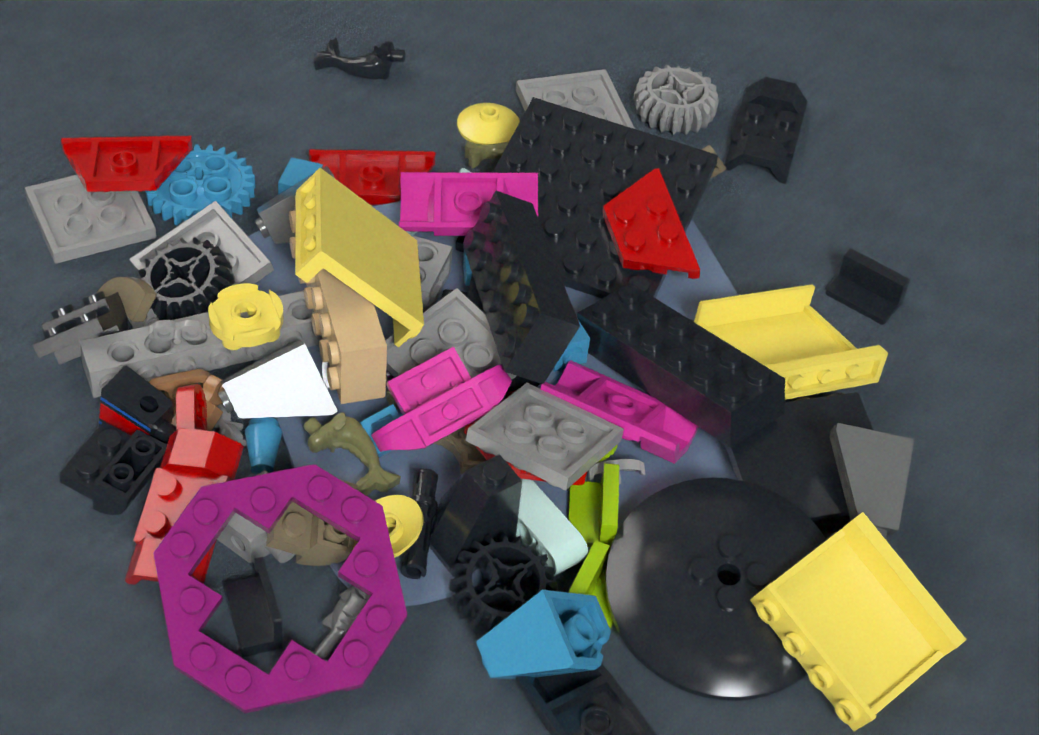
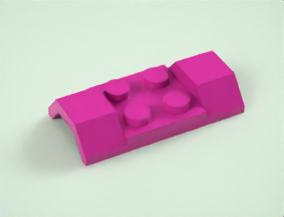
(453, 201)
(639, 414)

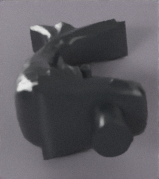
(370, 66)

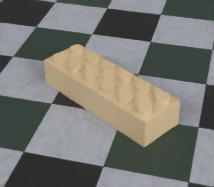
(349, 334)

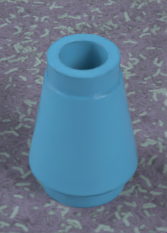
(263, 441)

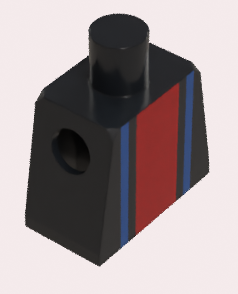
(135, 404)

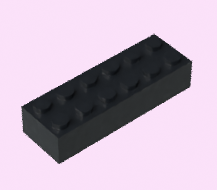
(520, 287)
(683, 364)

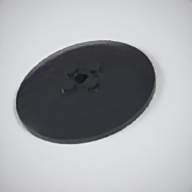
(676, 608)

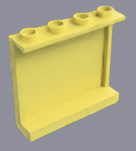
(360, 249)
(792, 340)
(857, 621)

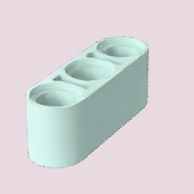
(549, 529)

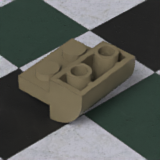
(310, 537)

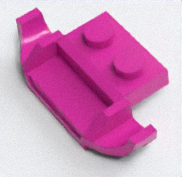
(438, 401)

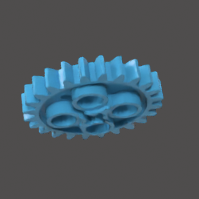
(201, 180)

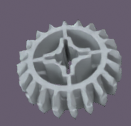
(676, 99)

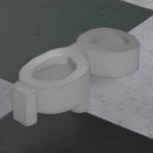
(168, 329)
(229, 428)
(624, 465)

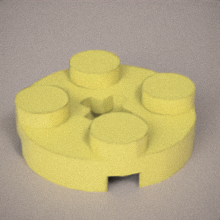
(241, 332)

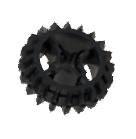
(186, 278)
(489, 561)

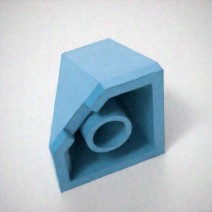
(547, 637)

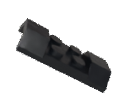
(768, 126)
(584, 704)

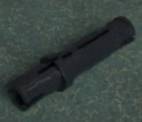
(424, 490)

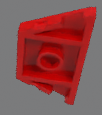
(125, 162)
(373, 173)
(649, 229)

